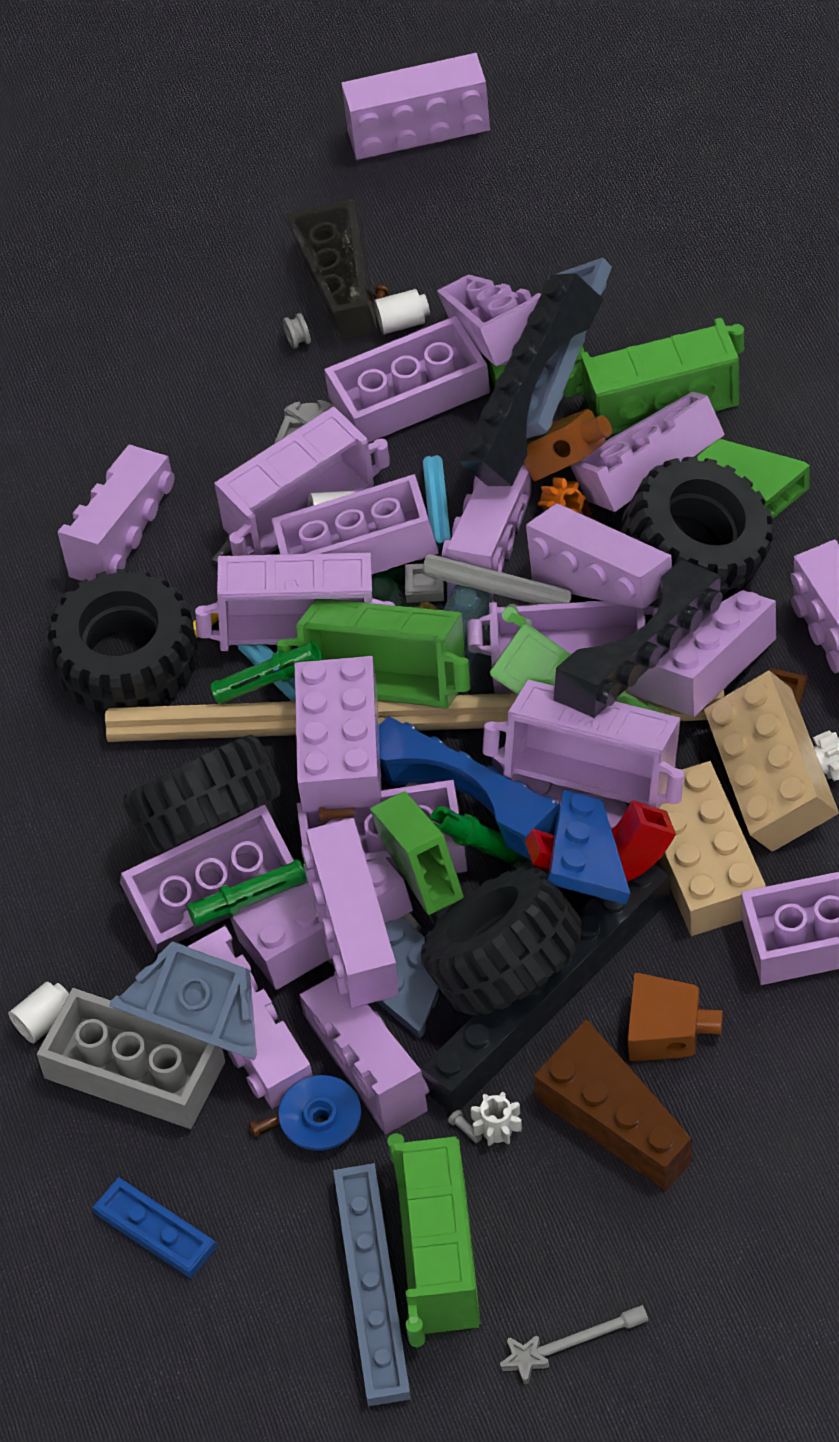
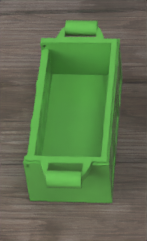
(650, 376)
(413, 649)
(535, 658)
(435, 1236)

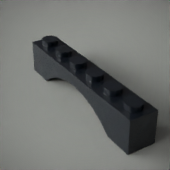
(499, 440)
(599, 674)

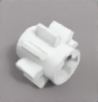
(828, 753)
(496, 1118)

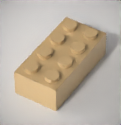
(771, 761)
(708, 855)

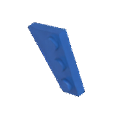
(585, 850)

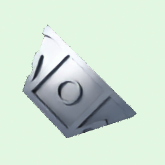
(415, 986)
(195, 997)

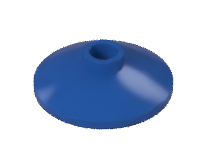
(315, 1098)

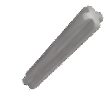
(493, 581)

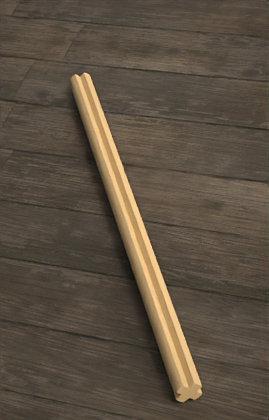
(280, 718)

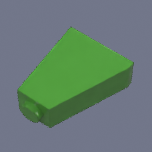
(775, 476)
(418, 851)

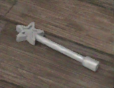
(531, 1356)

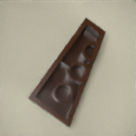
(612, 1106)

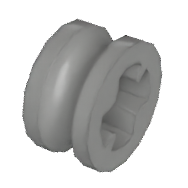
(296, 330)

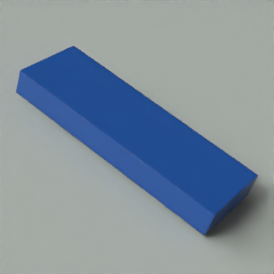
(154, 1227)

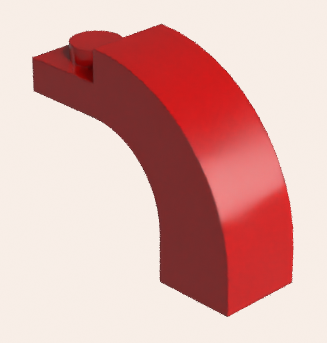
(639, 837)

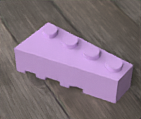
(594, 559)

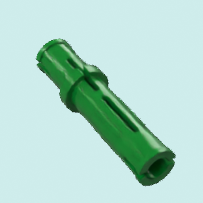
(229, 687)
(468, 831)
(251, 891)

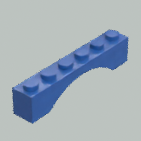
(418, 759)

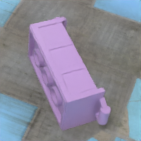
(315, 458)
(269, 594)
(566, 624)
(617, 754)

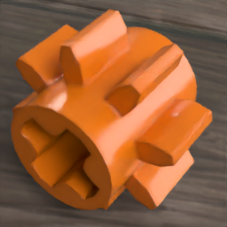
(563, 493)

